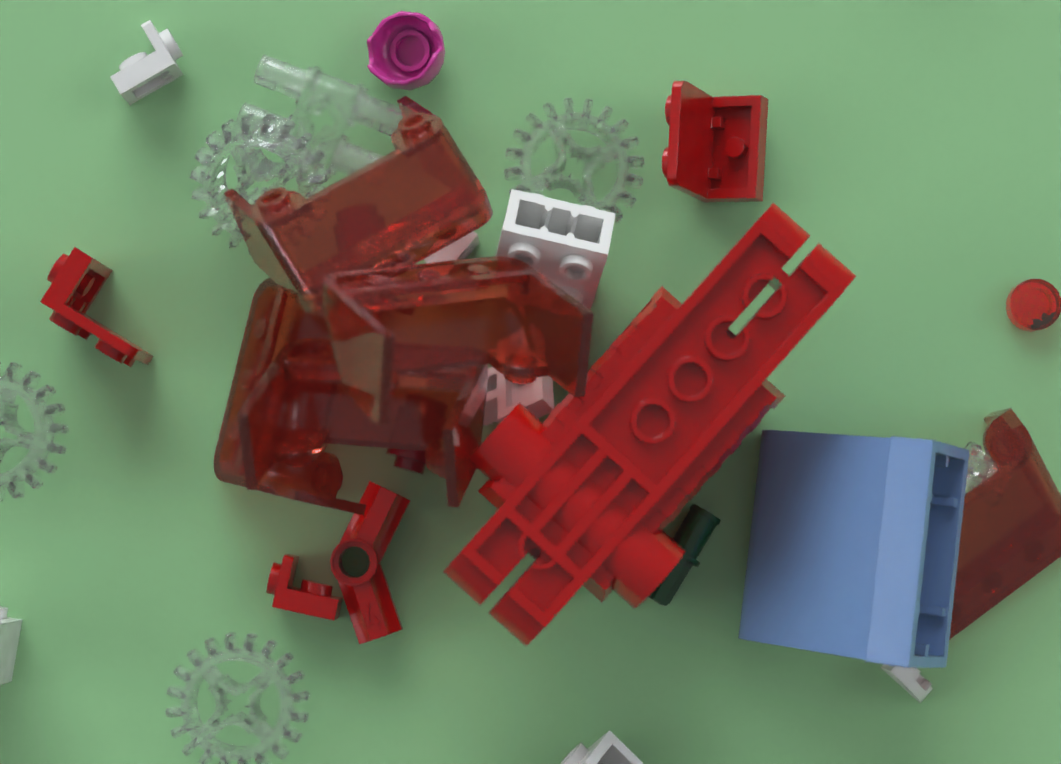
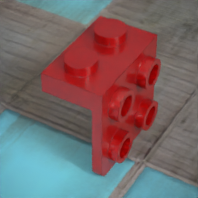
(715, 144)
(72, 290)

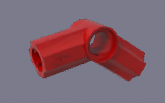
(369, 595)

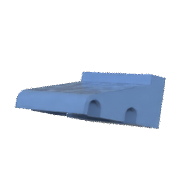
(855, 546)

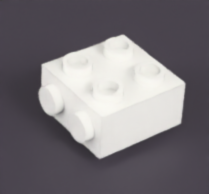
(559, 241)

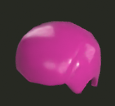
(406, 50)

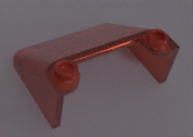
(1006, 522)

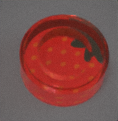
(1033, 305)

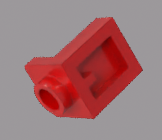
(310, 599)

